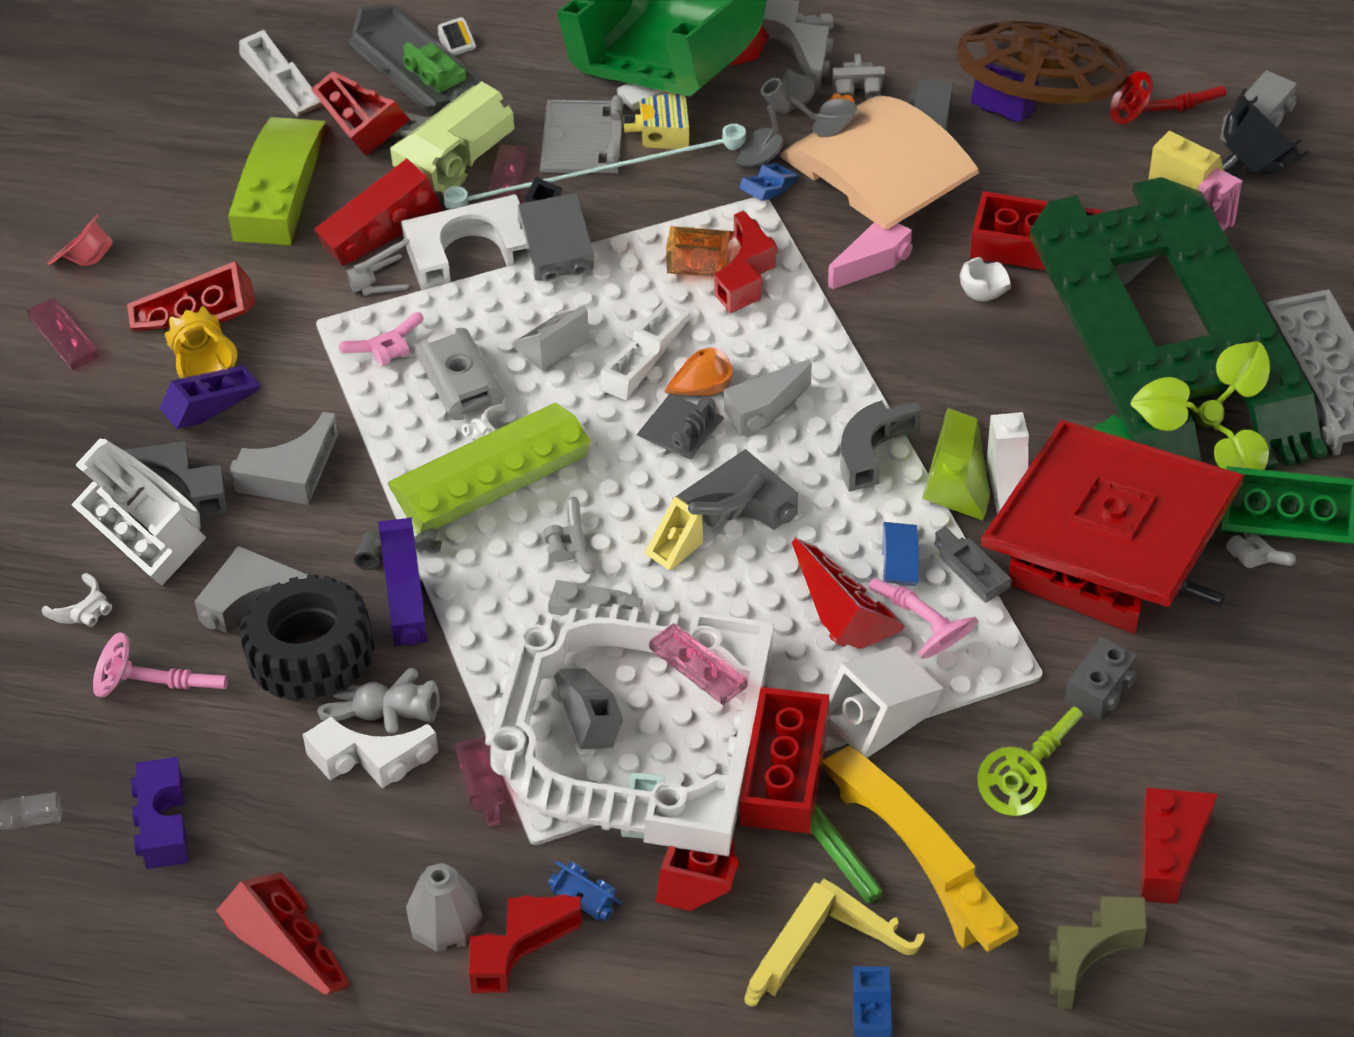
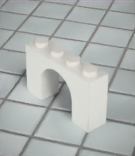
(434, 232)

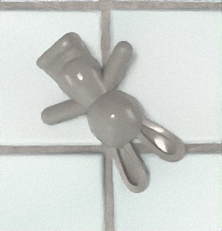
(377, 701)

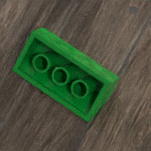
(1292, 506)

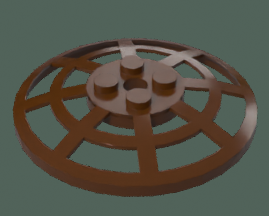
(1042, 52)

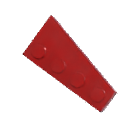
(377, 213)

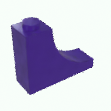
(403, 581)

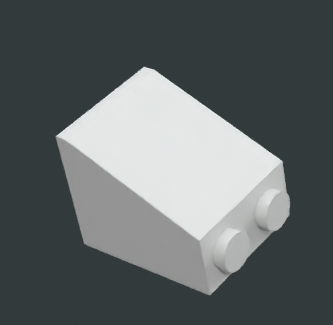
(880, 699)

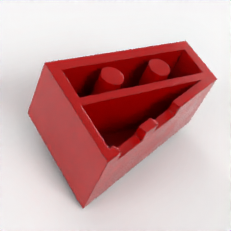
(359, 111)
(1170, 838)

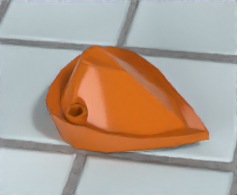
(702, 374)

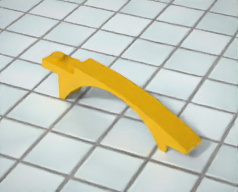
(967, 902)

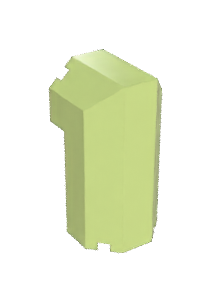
(456, 136)

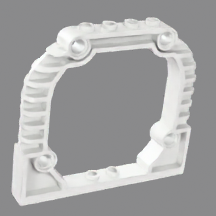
(669, 815)

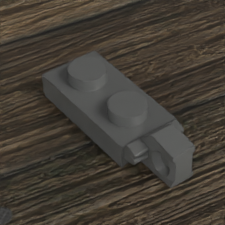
(972, 565)

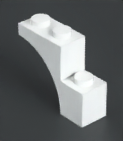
(384, 758)

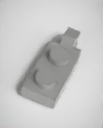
(571, 595)

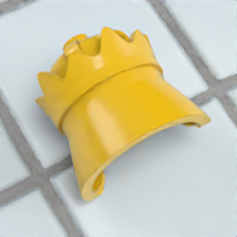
(199, 344)

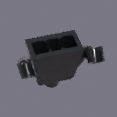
(1256, 141)

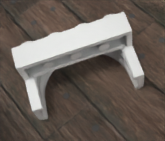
(158, 507)

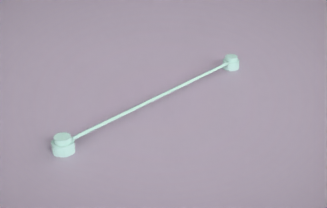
(732, 137)

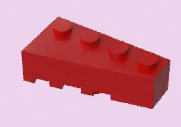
(1077, 594)

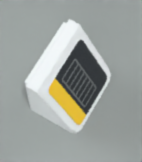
(456, 36)

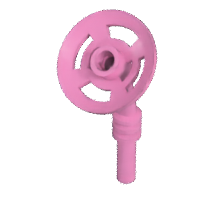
(943, 630)
(121, 669)

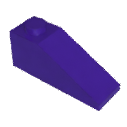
(202, 396)

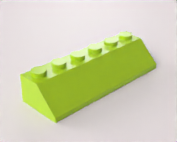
(490, 467)

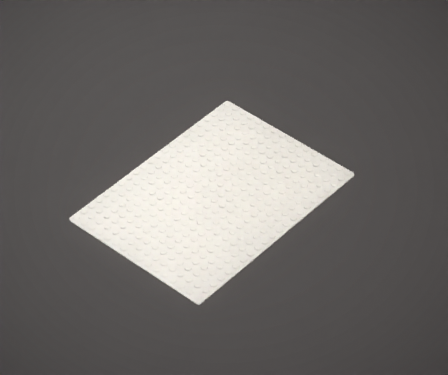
(495, 560)

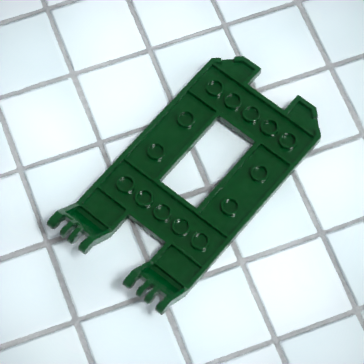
(1175, 222)

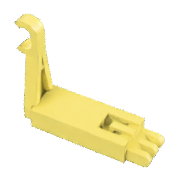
(804, 926)

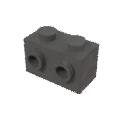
(1101, 678)

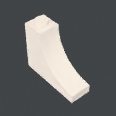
(1006, 454)

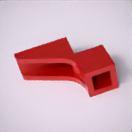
(530, 925)

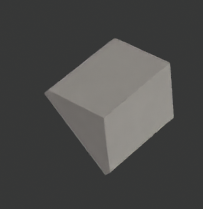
(555, 338)

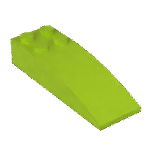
(276, 181)

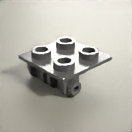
(681, 425)

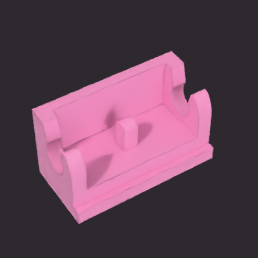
(1222, 196)

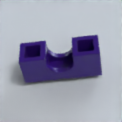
(161, 837)

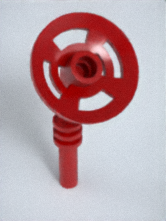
(1138, 99)

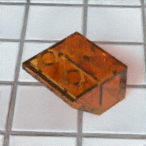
(698, 250)

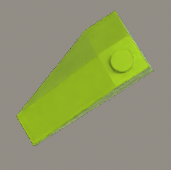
(959, 468)

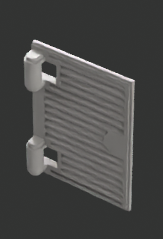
(580, 135)

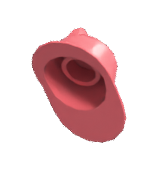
(87, 246)

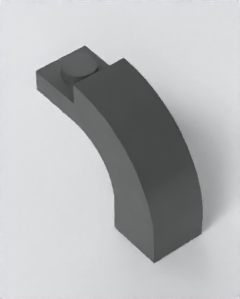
(865, 432)

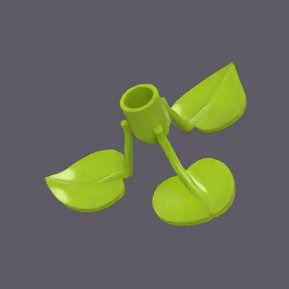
(1240, 366)

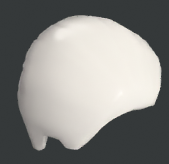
(984, 281)

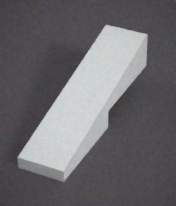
(278, 74)
(649, 342)

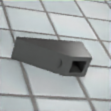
(589, 708)

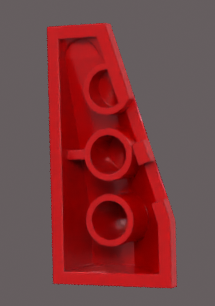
(841, 601)
(695, 877)

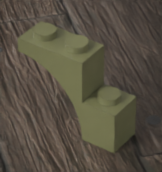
(1114, 927)

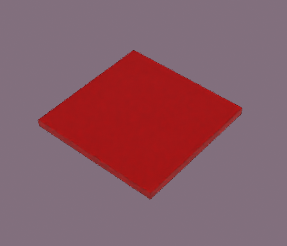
(1113, 512)

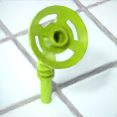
(1020, 772)

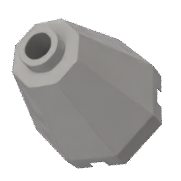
(443, 909)

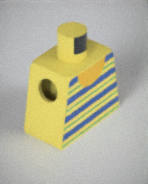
(661, 121)

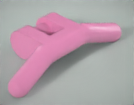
(387, 344)

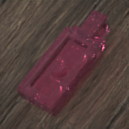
(481, 781)

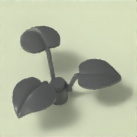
(787, 96)

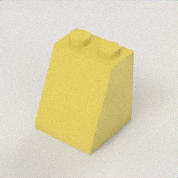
(1182, 161)

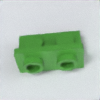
(433, 66)

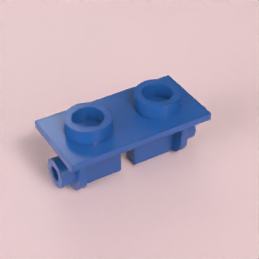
(596, 898)

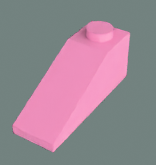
(871, 254)

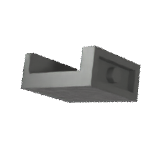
(556, 237)

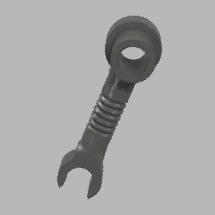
(369, 551)

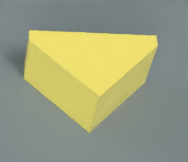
(676, 535)

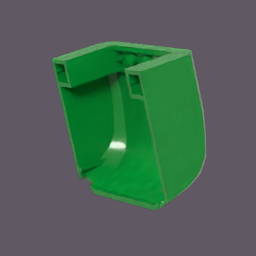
(658, 42)

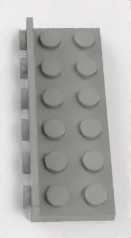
(1325, 354)

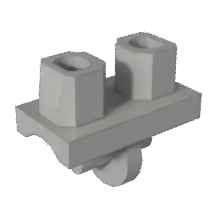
(858, 75)

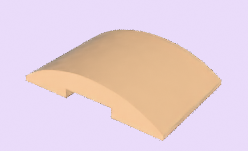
(885, 160)

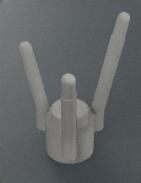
(362, 274)

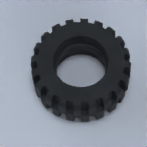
(314, 666)

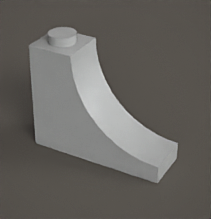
(287, 470)
(237, 585)

